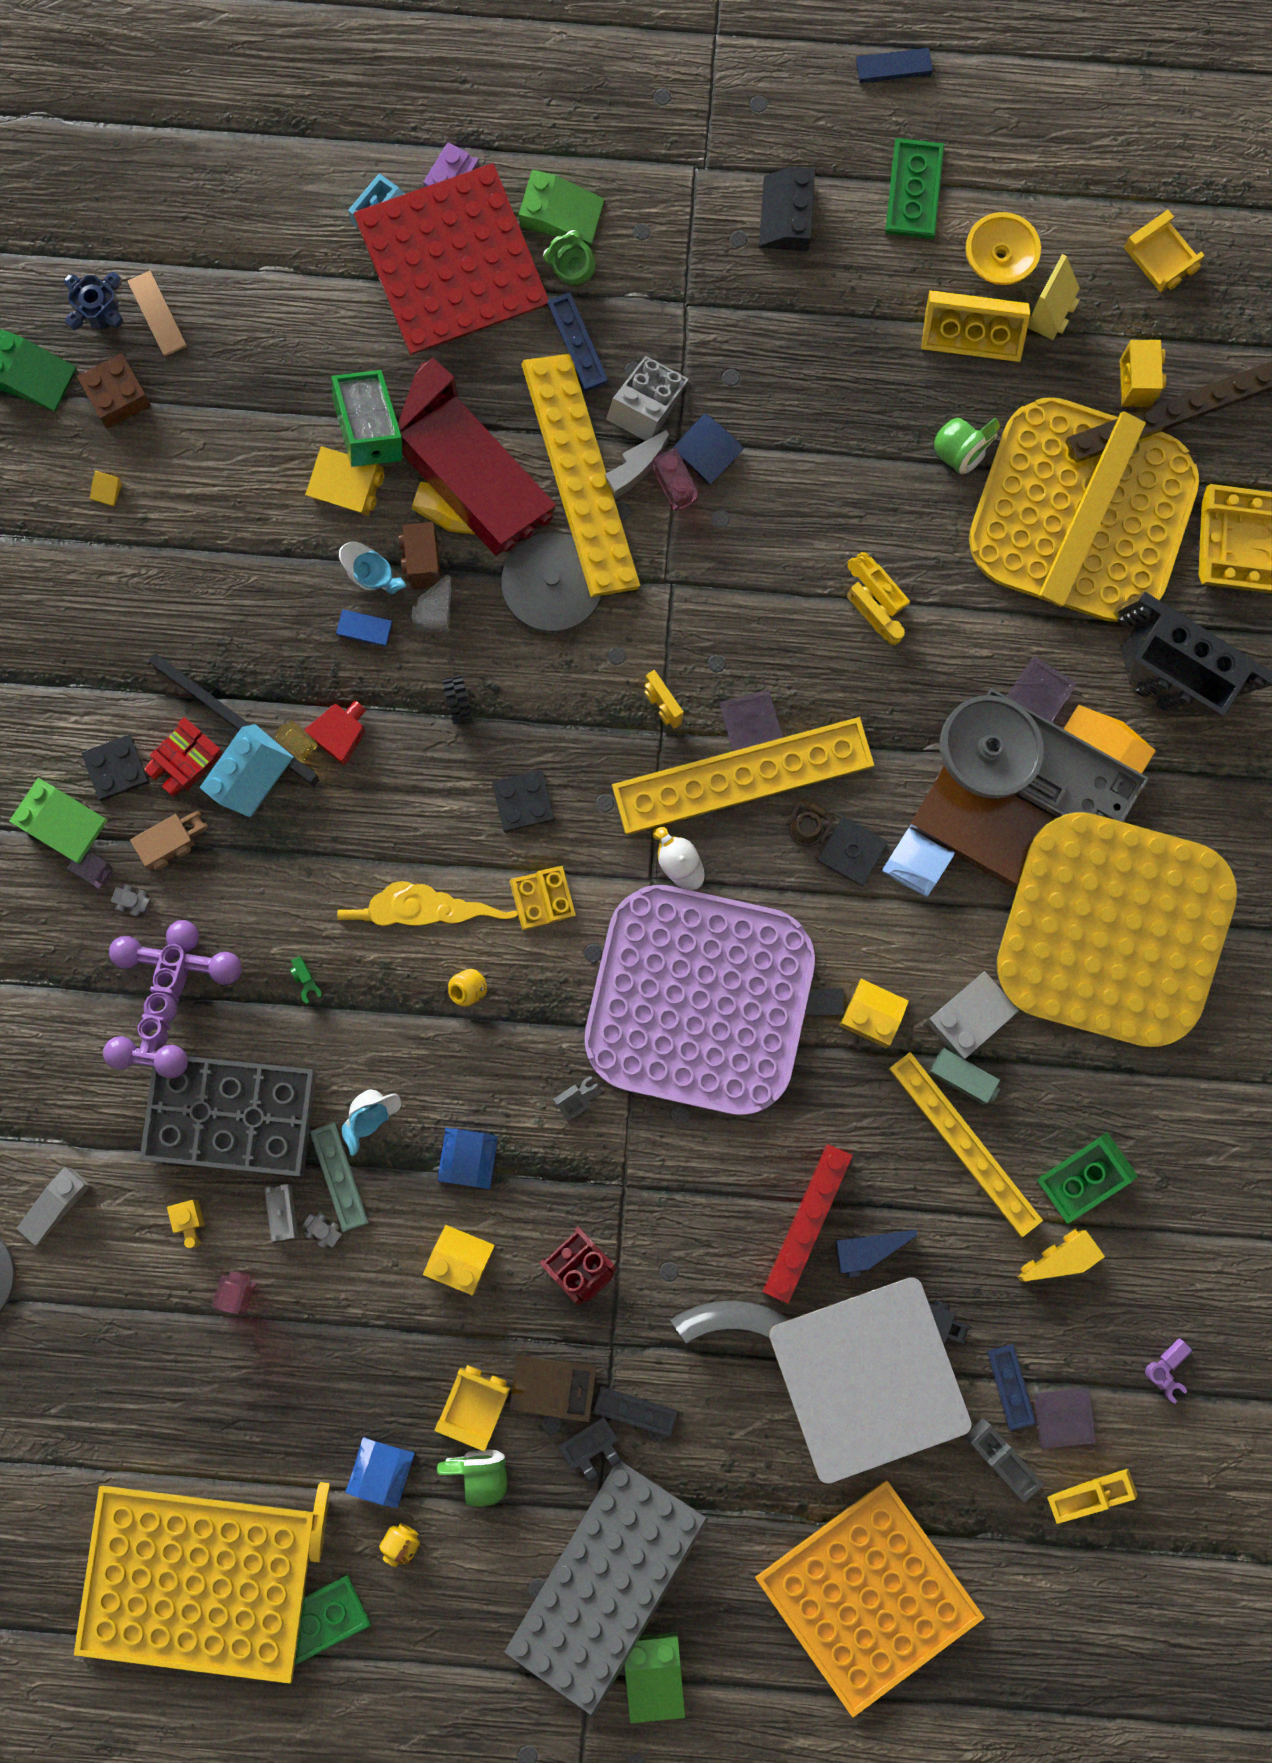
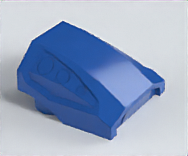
(467, 1158)
(380, 1473)

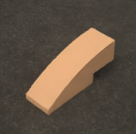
(157, 313)

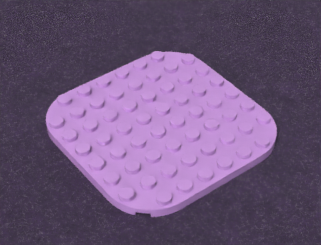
(700, 1000)

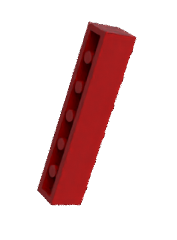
(807, 1223)

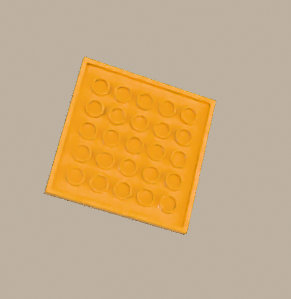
(869, 1598)

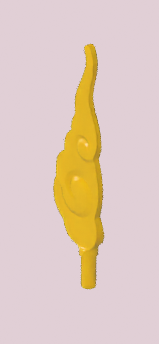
(419, 906)

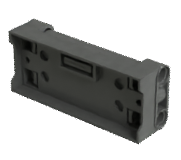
(1079, 776)

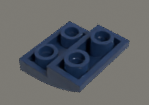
(708, 448)

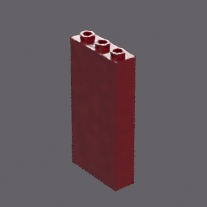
(476, 476)

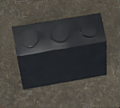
(787, 209)

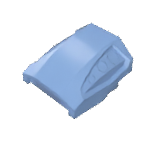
(917, 862)

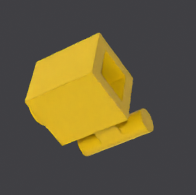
(187, 1218)

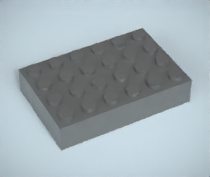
(231, 1117)

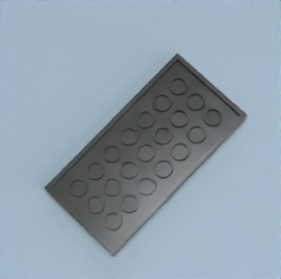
(606, 1587)

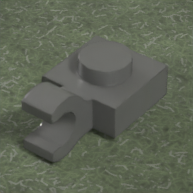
(574, 1100)

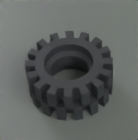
(457, 699)

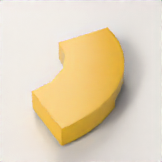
(320, 1514)

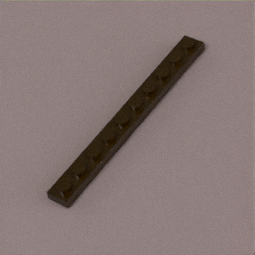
(1178, 409)

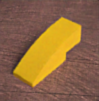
(1092, 1496)

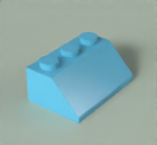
(246, 771)

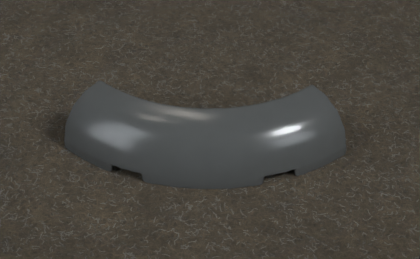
(726, 1315)

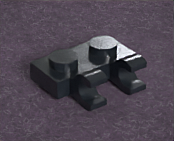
(587, 1444)

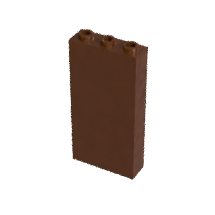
(980, 829)

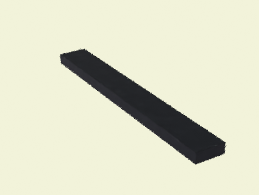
(221, 710)

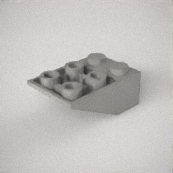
(646, 399)

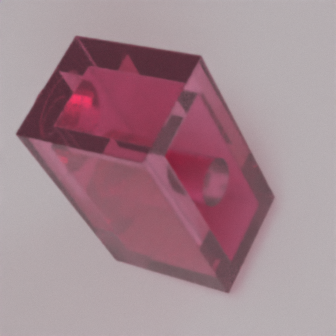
(675, 479)
(234, 1293)

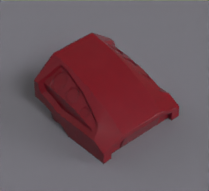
(579, 1267)

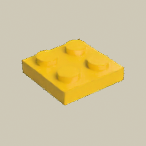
(658, 693)

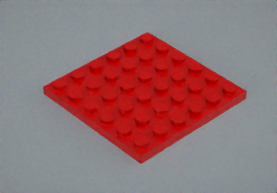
(451, 258)

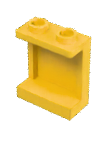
(1163, 253)
(343, 485)
(473, 1408)

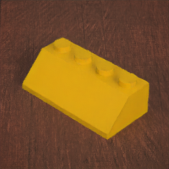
(975, 326)

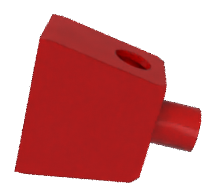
(338, 731)

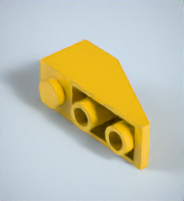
(1071, 1257)

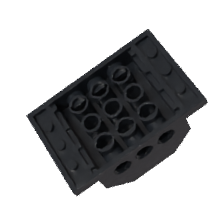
(1183, 662)

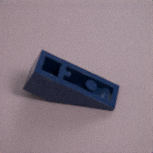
(865, 1252)

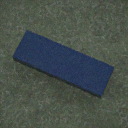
(894, 65)
(1011, 1387)

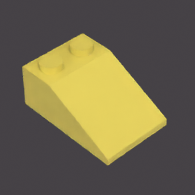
(1056, 301)

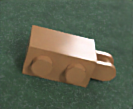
(167, 840)

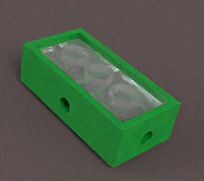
(366, 418)

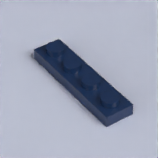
(577, 342)

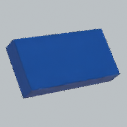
(364, 628)

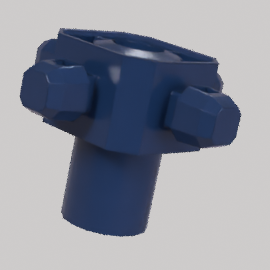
(93, 301)

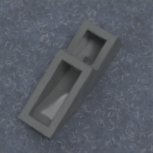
(1003, 1460)

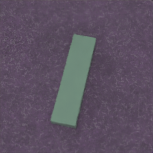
(339, 1177)

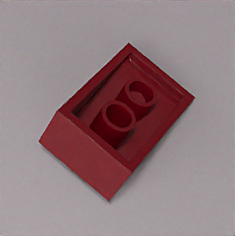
(429, 390)

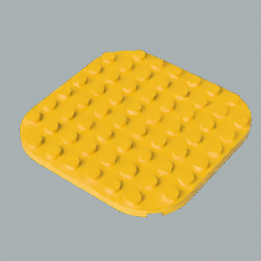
(1038, 489)
(1116, 929)

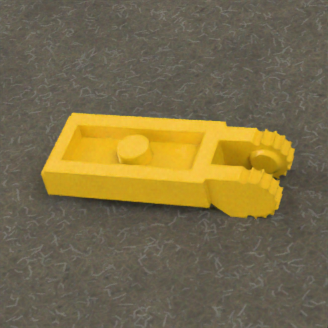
(878, 583)
(876, 615)

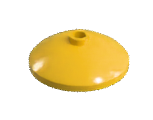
(1006, 235)

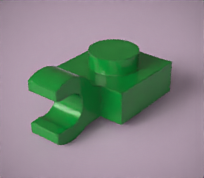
(302, 973)

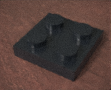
(115, 767)
(523, 801)

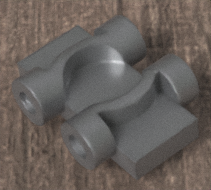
(126, 898)
(326, 1233)

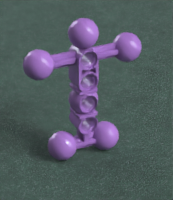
(126, 953)

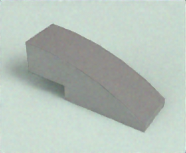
(636, 464)

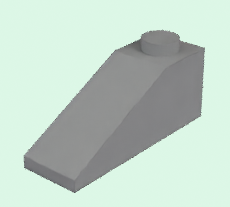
(53, 1205)

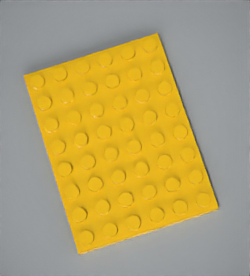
(194, 1584)

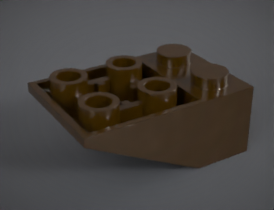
(553, 1388)

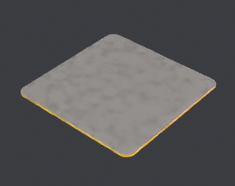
(870, 1380)

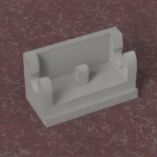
(281, 1213)

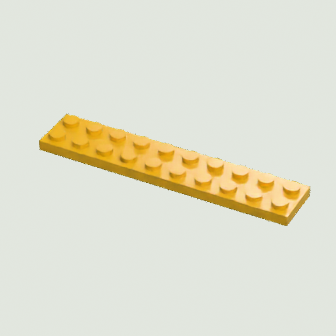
(580, 475)
(742, 775)

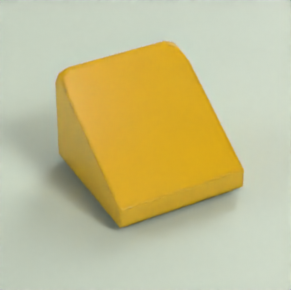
(105, 488)

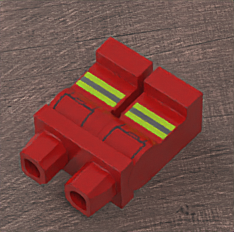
(183, 756)

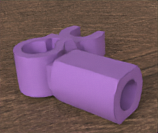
(1159, 1371)

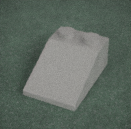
(972, 1016)

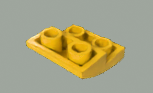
(542, 898)

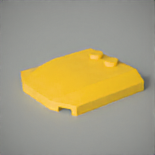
(1236, 538)

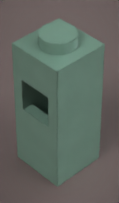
(965, 1077)

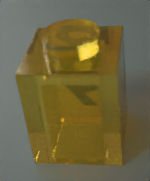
(295, 740)

